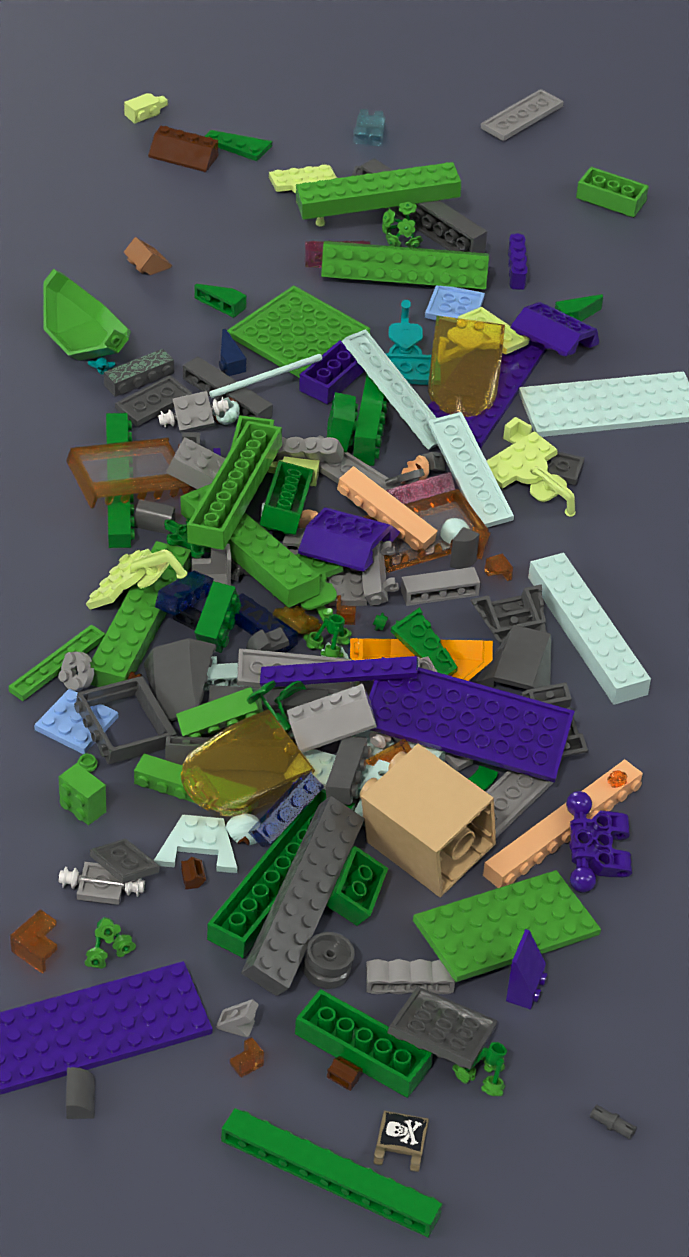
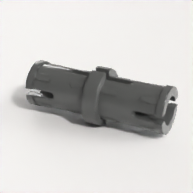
(613, 1122)

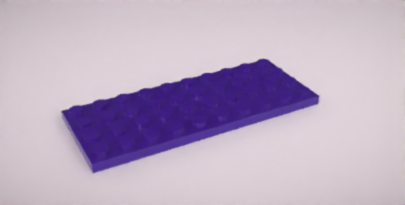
(514, 372)
(473, 721)
(99, 1026)

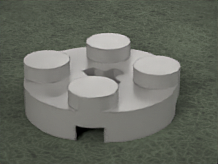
(68, 675)

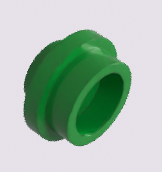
(380, 621)

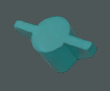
(101, 365)

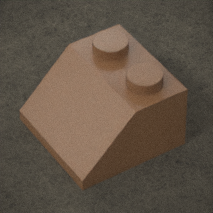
(146, 257)

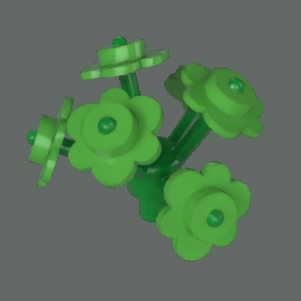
(406, 226)

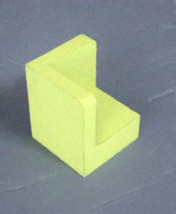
(516, 430)

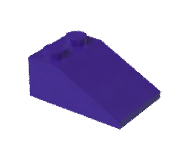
(526, 973)

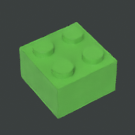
(82, 794)

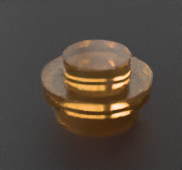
(617, 778)

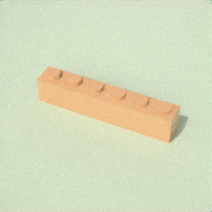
(386, 509)

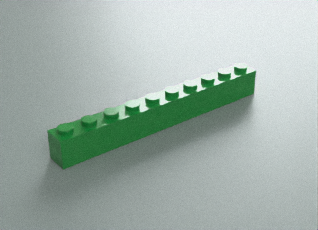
(119, 513)
(331, 1172)

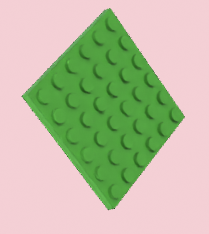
(294, 328)

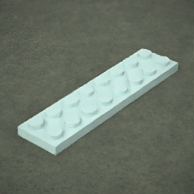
(392, 385)
(470, 469)

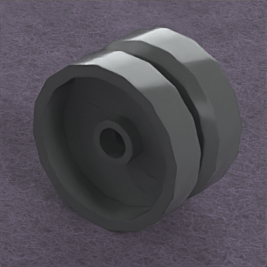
(328, 960)

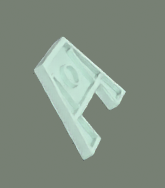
(199, 836)

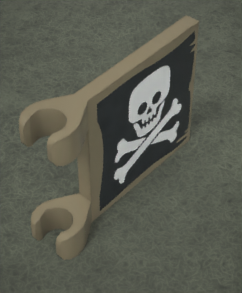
(401, 1135)

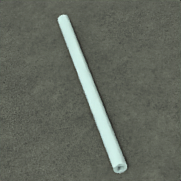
(278, 371)

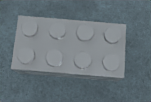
(194, 464)

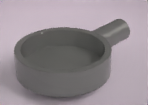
(408, 477)

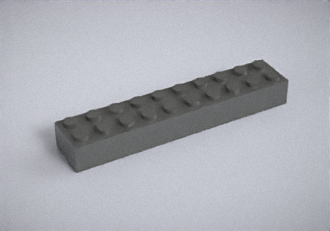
(439, 220)
(303, 896)

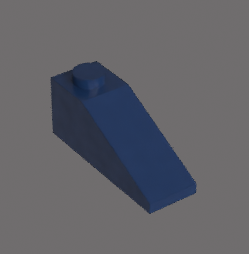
(232, 358)

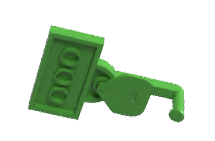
(327, 592)

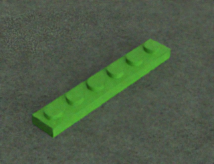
(51, 666)

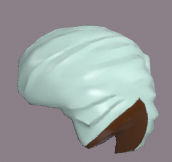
(231, 414)
(239, 826)

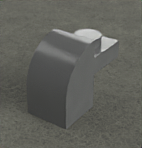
(268, 641)

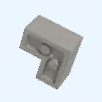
(217, 566)

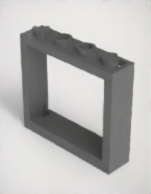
(119, 690)

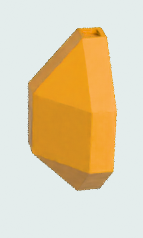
(468, 655)

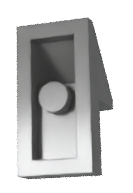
(238, 1018)

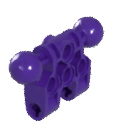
(588, 854)

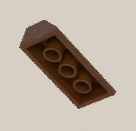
(183, 148)

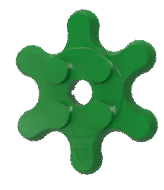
(180, 538)

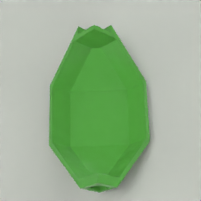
(79, 320)

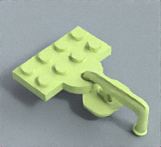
(287, 179)
(512, 340)
(528, 464)
(137, 567)

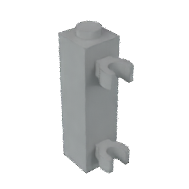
(374, 577)

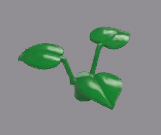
(288, 691)

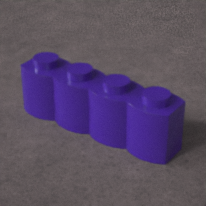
(517, 261)

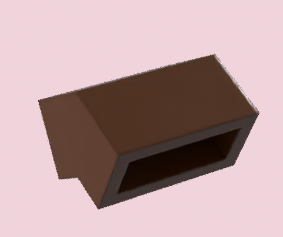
(193, 873)
(344, 1073)

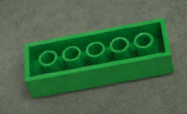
(370, 423)
(286, 498)
(364, 1042)

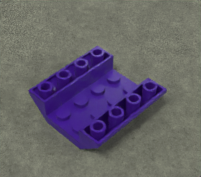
(554, 329)
(344, 538)

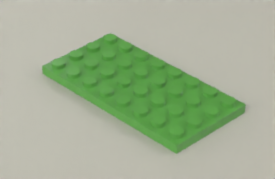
(487, 928)

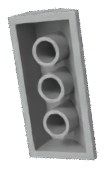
(332, 718)

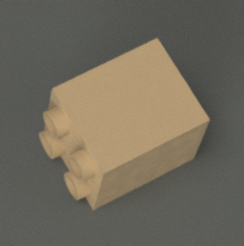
(428, 818)

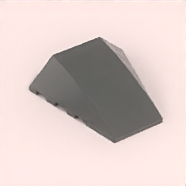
(519, 610)
(520, 660)
(179, 674)

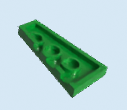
(241, 145)
(420, 639)

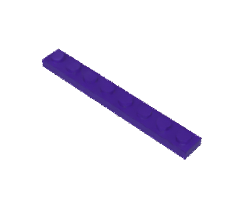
(341, 671)

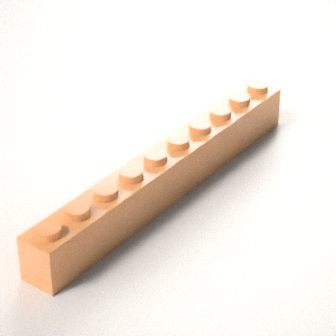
(555, 829)

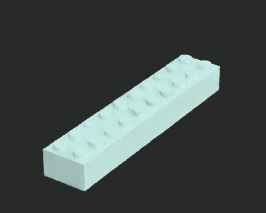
(589, 629)

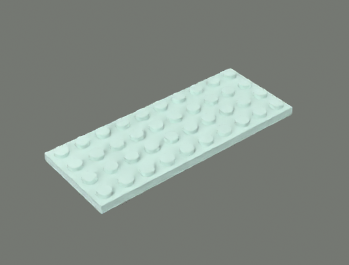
(607, 404)

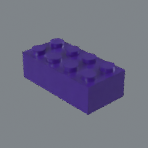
(330, 374)

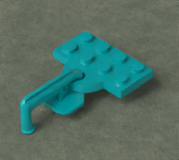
(405, 354)

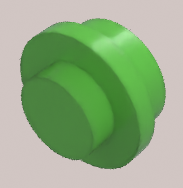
(88, 762)

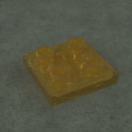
(297, 619)

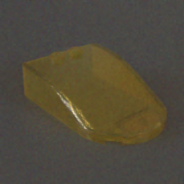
(465, 364)
(243, 766)

